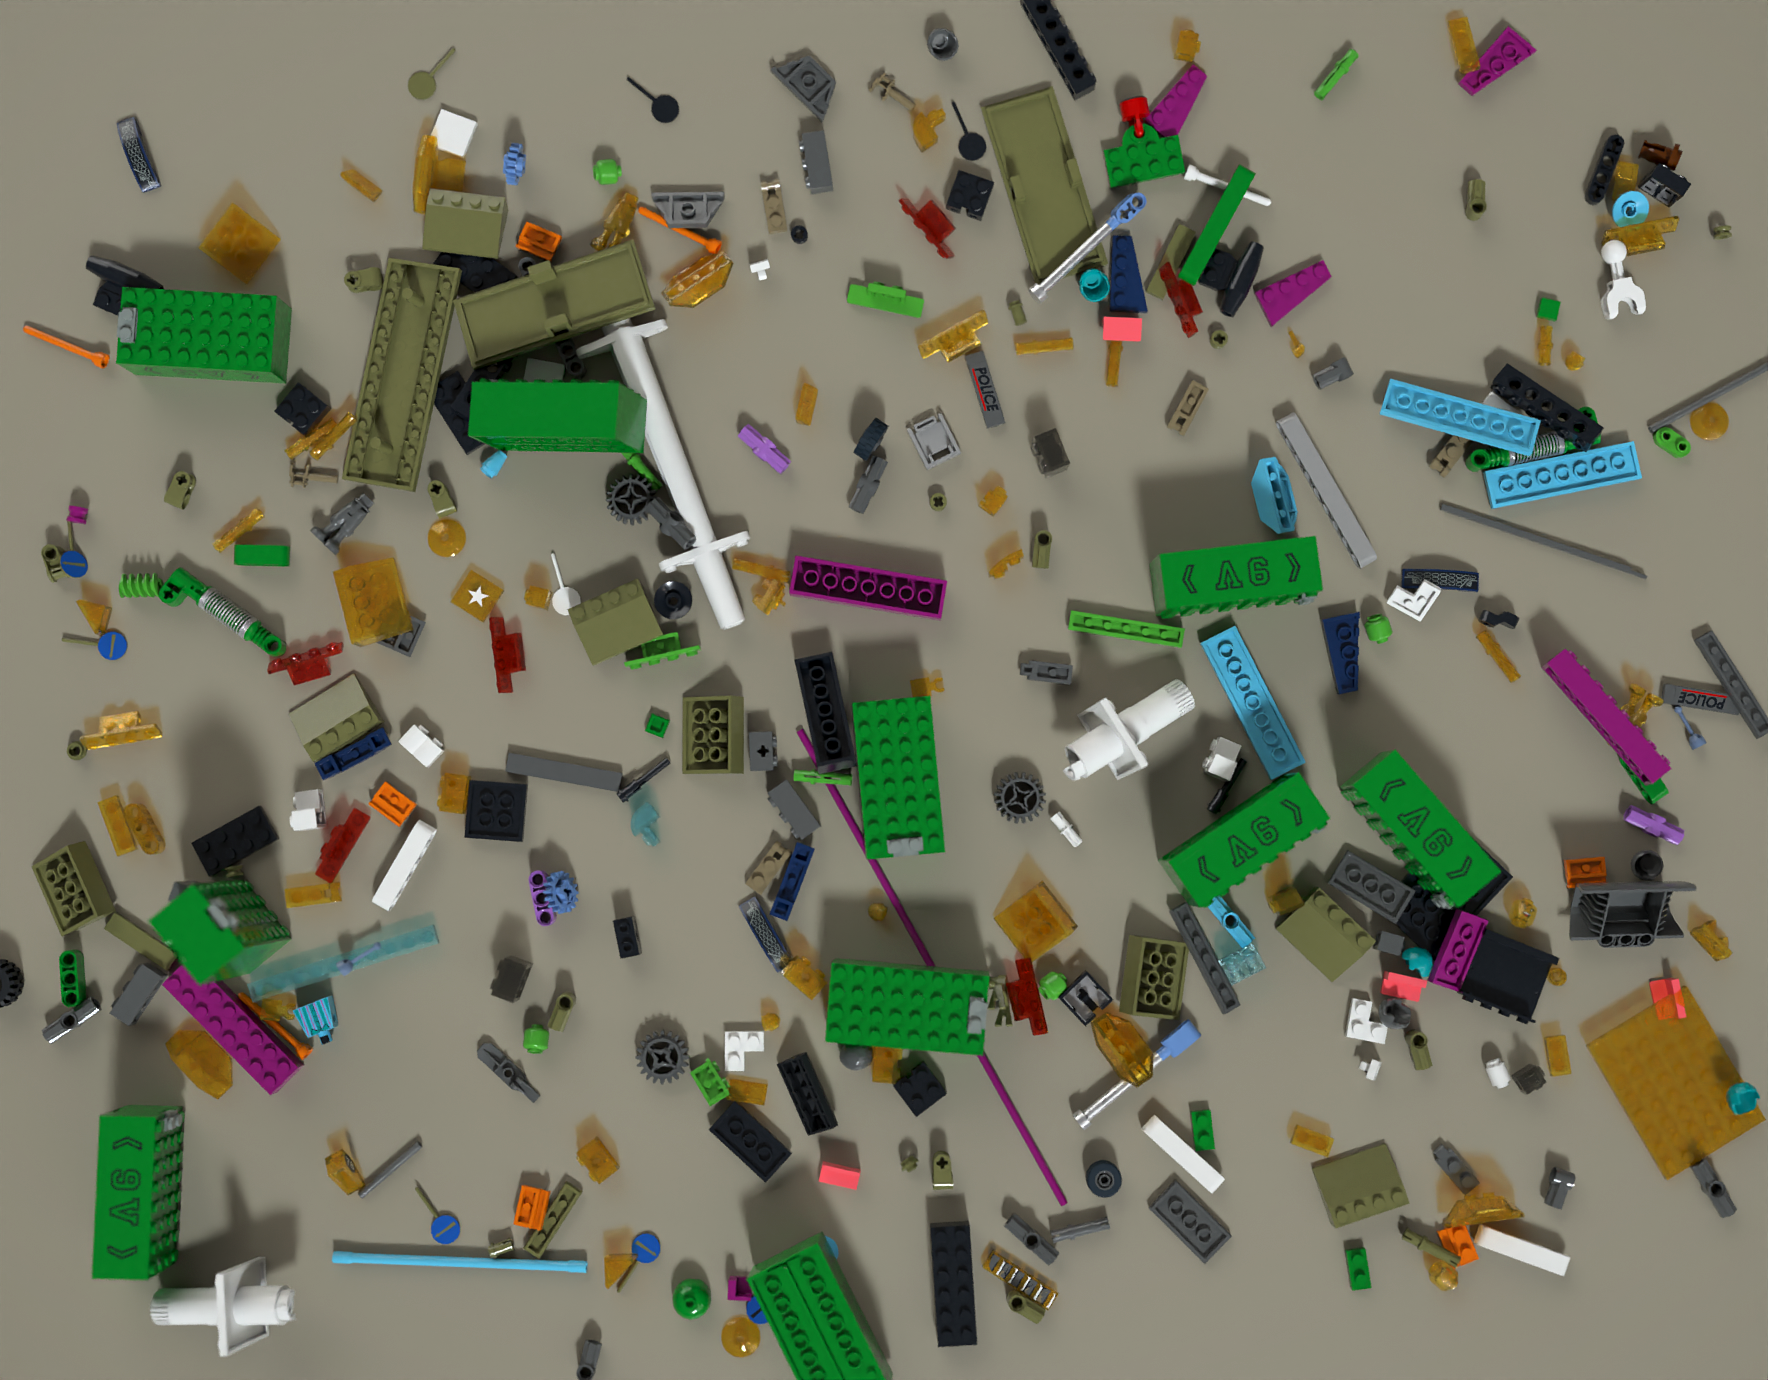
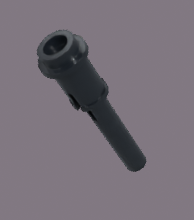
(635, 786)
(1221, 795)

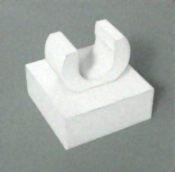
(760, 267)
(1372, 1069)

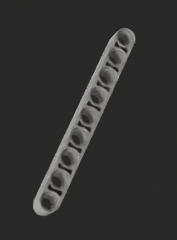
(1326, 490)

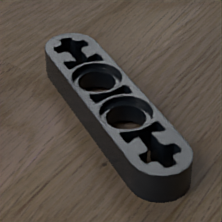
(1603, 169)

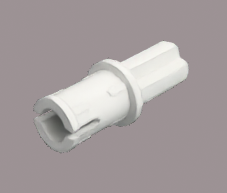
(1066, 829)

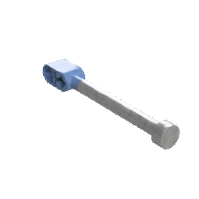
(1040, 291)
(1172, 1044)

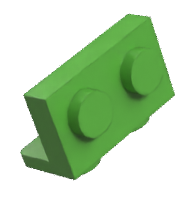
(710, 1083)

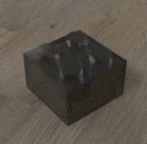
(1050, 453)
(511, 978)

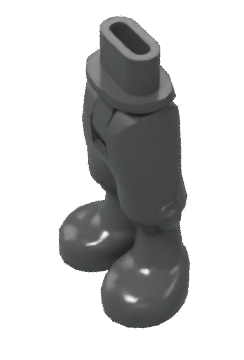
(347, 519)

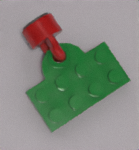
(1142, 152)

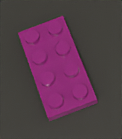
(1457, 950)

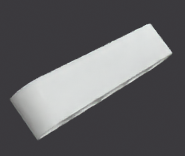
(404, 865)
(1183, 1154)
(1521, 1249)

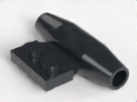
(1233, 276)
(116, 277)

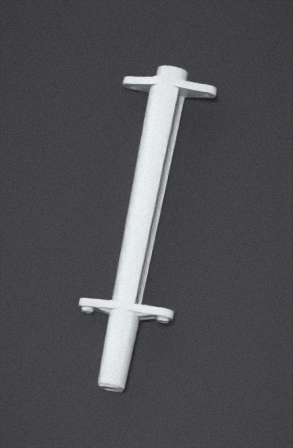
(706, 553)

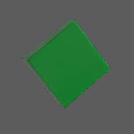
(1548, 309)
(657, 725)

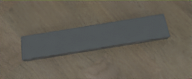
(1733, 683)
(563, 772)
(1204, 958)

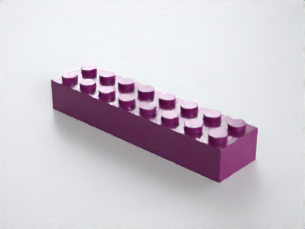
(868, 588)
(1606, 717)
(236, 1029)

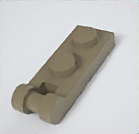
(774, 207)
(1188, 407)
(1450, 454)
(768, 868)

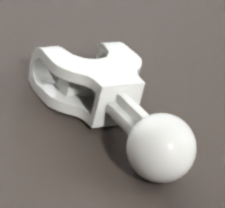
(1620, 287)

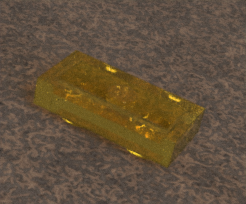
(1557, 1055)
(1312, 1140)

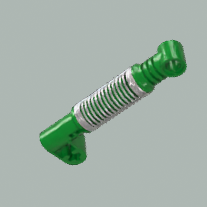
(1544, 447)
(210, 599)

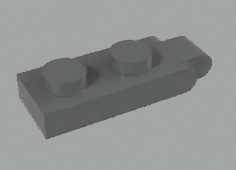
(1047, 672)
(1455, 1169)

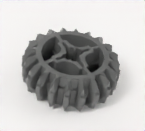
(622, 499)
(1035, 790)

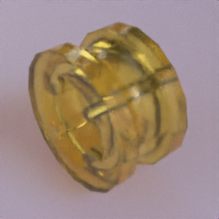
(1563, 976)

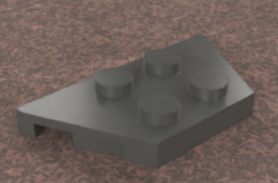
(808, 83)
(688, 208)

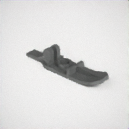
(499, 1064)

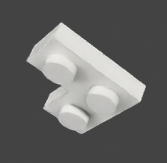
(1415, 604)
(1359, 1025)
(737, 1043)

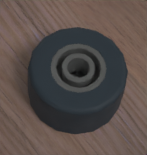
(1098, 1173)

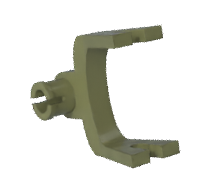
(1000, 993)

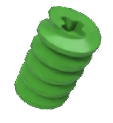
(139, 586)

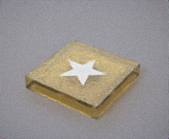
(477, 596)

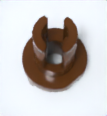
(1661, 154)

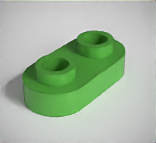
(1672, 444)

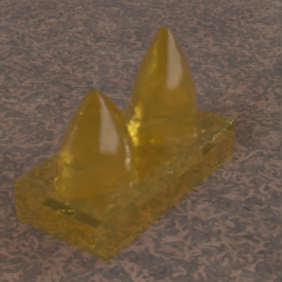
(1715, 946)

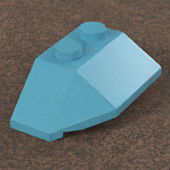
(1274, 496)

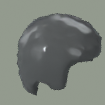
(942, 44)
(1646, 865)
(1394, 1013)
(856, 1056)

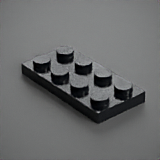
(477, 271)
(445, 396)
(235, 841)
(750, 1141)

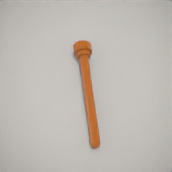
(712, 245)
(98, 358)
(302, 1049)

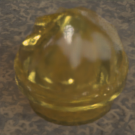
(1574, 361)
(877, 911)
(770, 1021)

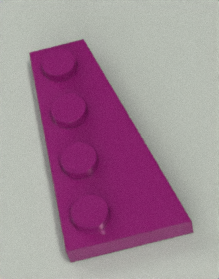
(1501, 57)
(1175, 106)
(1289, 292)

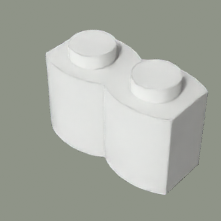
(421, 745)

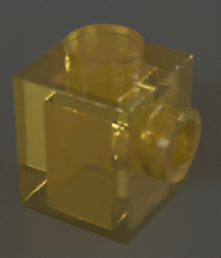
(1187, 45)
(538, 597)

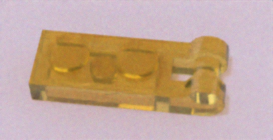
(312, 895)

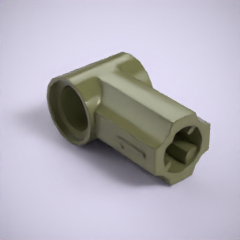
(1475, 198)
(1041, 552)
(561, 1012)
(1419, 1051)
(1026, 1307)

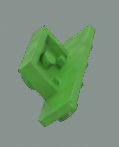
(885, 298)
(660, 648)

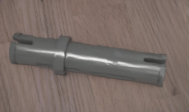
(1071, 1232)

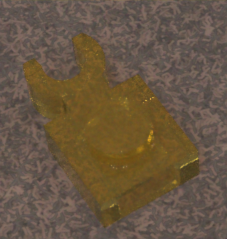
(923, 687)
(273, 1009)

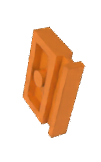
(538, 241)
(392, 804)
(1585, 871)
(531, 1207)
(1458, 1242)

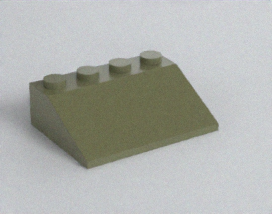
(464, 223)
(615, 621)
(335, 718)
(713, 735)
(73, 888)
(1325, 934)
(1154, 977)
(1360, 1186)

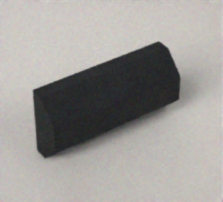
(807, 1094)

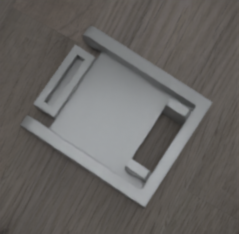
(933, 438)

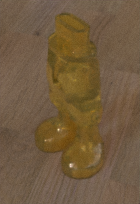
(618, 221)
(1651, 700)

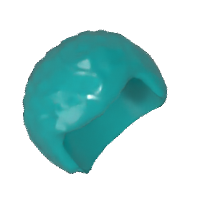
(1094, 285)
(1419, 959)
(1742, 1098)

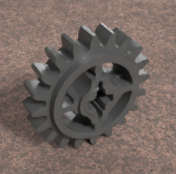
(653, 1070)

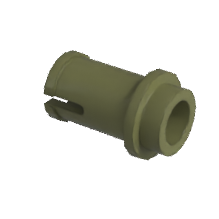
(1017, 312)
(500, 1248)

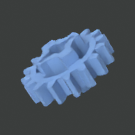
(514, 164)
(560, 892)

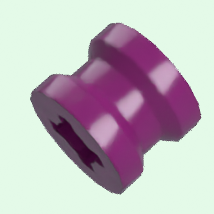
(77, 514)

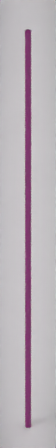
(929, 962)

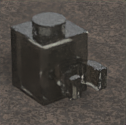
(1529, 1078)

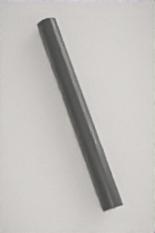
(390, 1169)

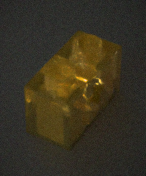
(809, 986)
(606, 1166)

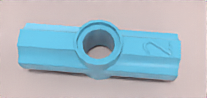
(1237, 929)

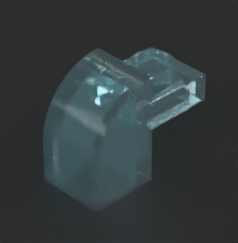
(640, 823)

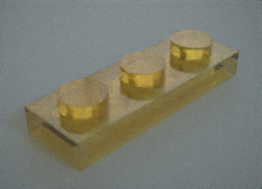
(1463, 45)
(117, 825)

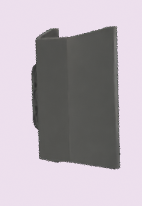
(1624, 912)

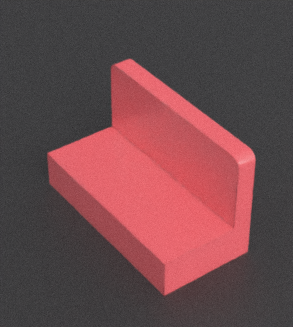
(1122, 329)
(1402, 986)
(1664, 987)
(839, 1175)

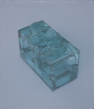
(1241, 964)

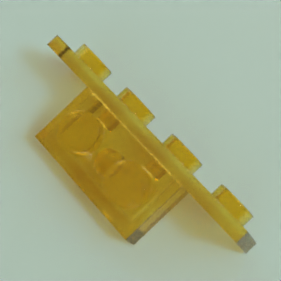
(1642, 236)
(955, 340)
(120, 730)

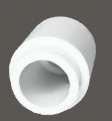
(1497, 1073)

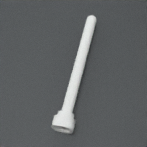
(1193, 174)

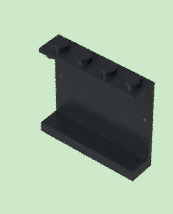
(1507, 976)

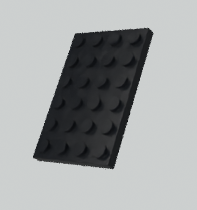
(1429, 924)

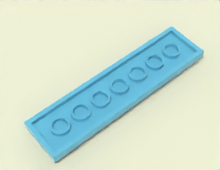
(1460, 417)
(1562, 475)
(1252, 702)

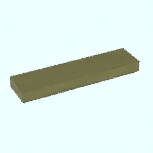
(1174, 254)
(141, 941)
(553, 1219)

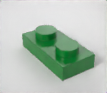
(1202, 1130)
(1358, 1268)

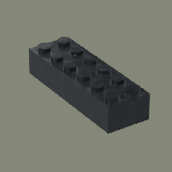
(825, 713)
(953, 1283)

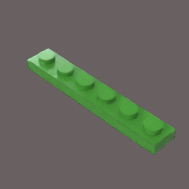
(1126, 629)

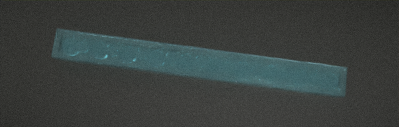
(327, 968)

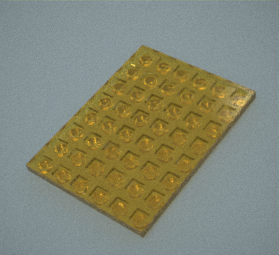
(1673, 1082)

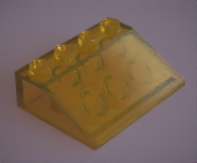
(372, 601)

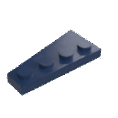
(1125, 282)
(1342, 645)

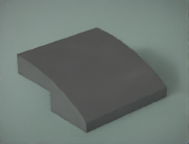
(407, 641)

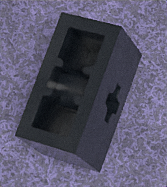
(627, 937)

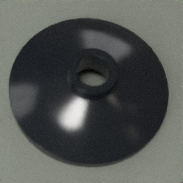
(663, 600)

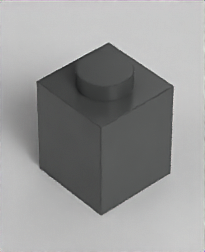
(1389, 943)

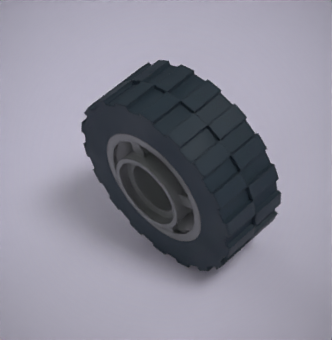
(871, 439)

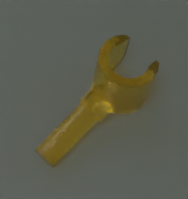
(1299, 349)

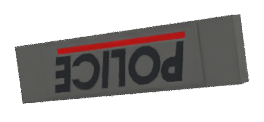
(985, 389)
(1698, 699)

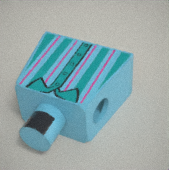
(318, 1018)

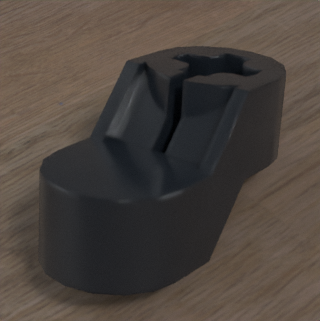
(1491, 620)

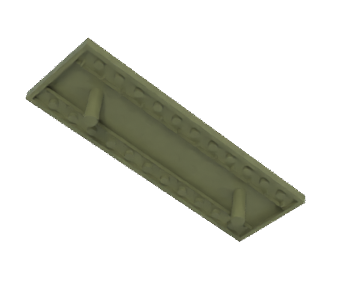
(402, 374)

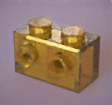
(454, 793)
(885, 1065)

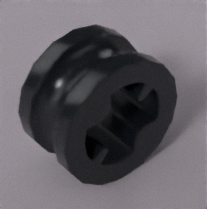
(805, 234)

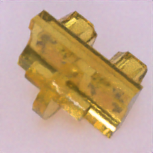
(772, 597)

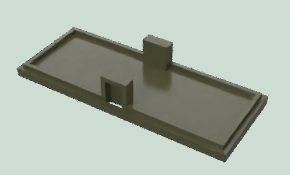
(1046, 182)
(569, 296)

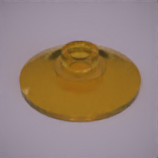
(1701, 422)
(455, 541)
(740, 1327)

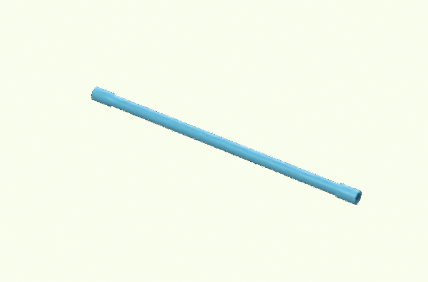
(350, 1257)

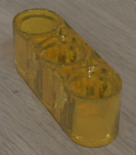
(136, 826)

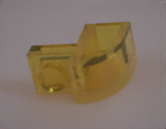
(923, 128)

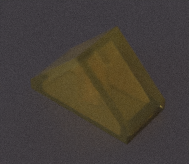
(96, 615)
(616, 1265)

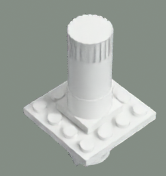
(1115, 737)
(237, 1304)

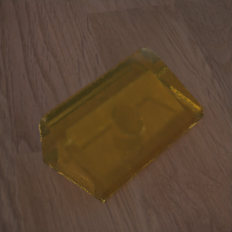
(361, 184)
(806, 405)
(747, 1091)

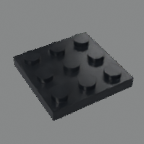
(496, 811)

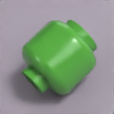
(606, 171)
(1378, 628)
(1052, 985)
(536, 1039)

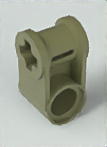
(367, 280)
(180, 492)
(443, 501)
(53, 564)
(942, 1174)

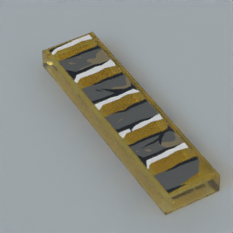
(1020, 1280)

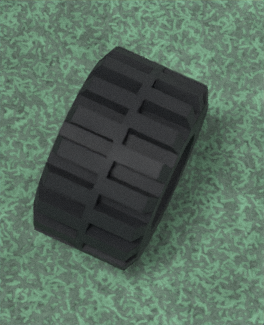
(10, 983)

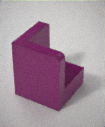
(739, 1289)

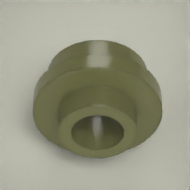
(71, 750)
(909, 1164)

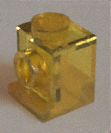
(994, 500)

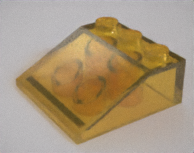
(238, 243)
(1036, 922)

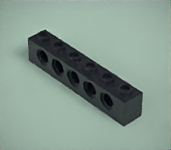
(1077, 86)
(1541, 398)
(461, 406)

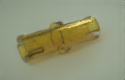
(1545, 345)

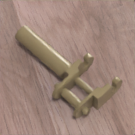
(891, 92)
(308, 475)

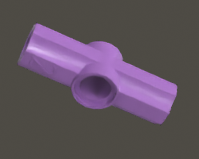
(764, 448)
(1653, 825)

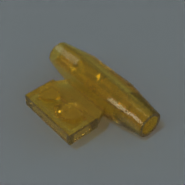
(434, 174)

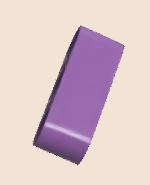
(539, 907)

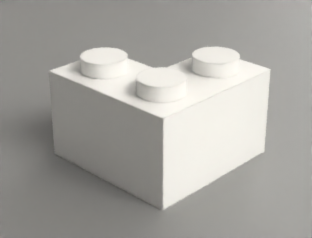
(1222, 759)
(309, 812)

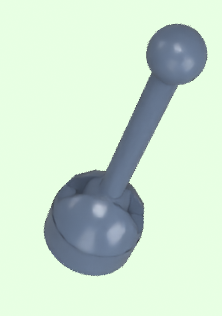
(1695, 740)
(345, 966)

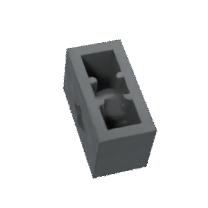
(756, 741)

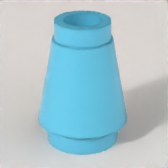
(493, 464)

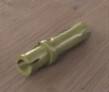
(1432, 1248)

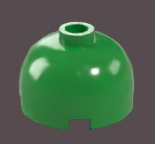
(691, 1298)

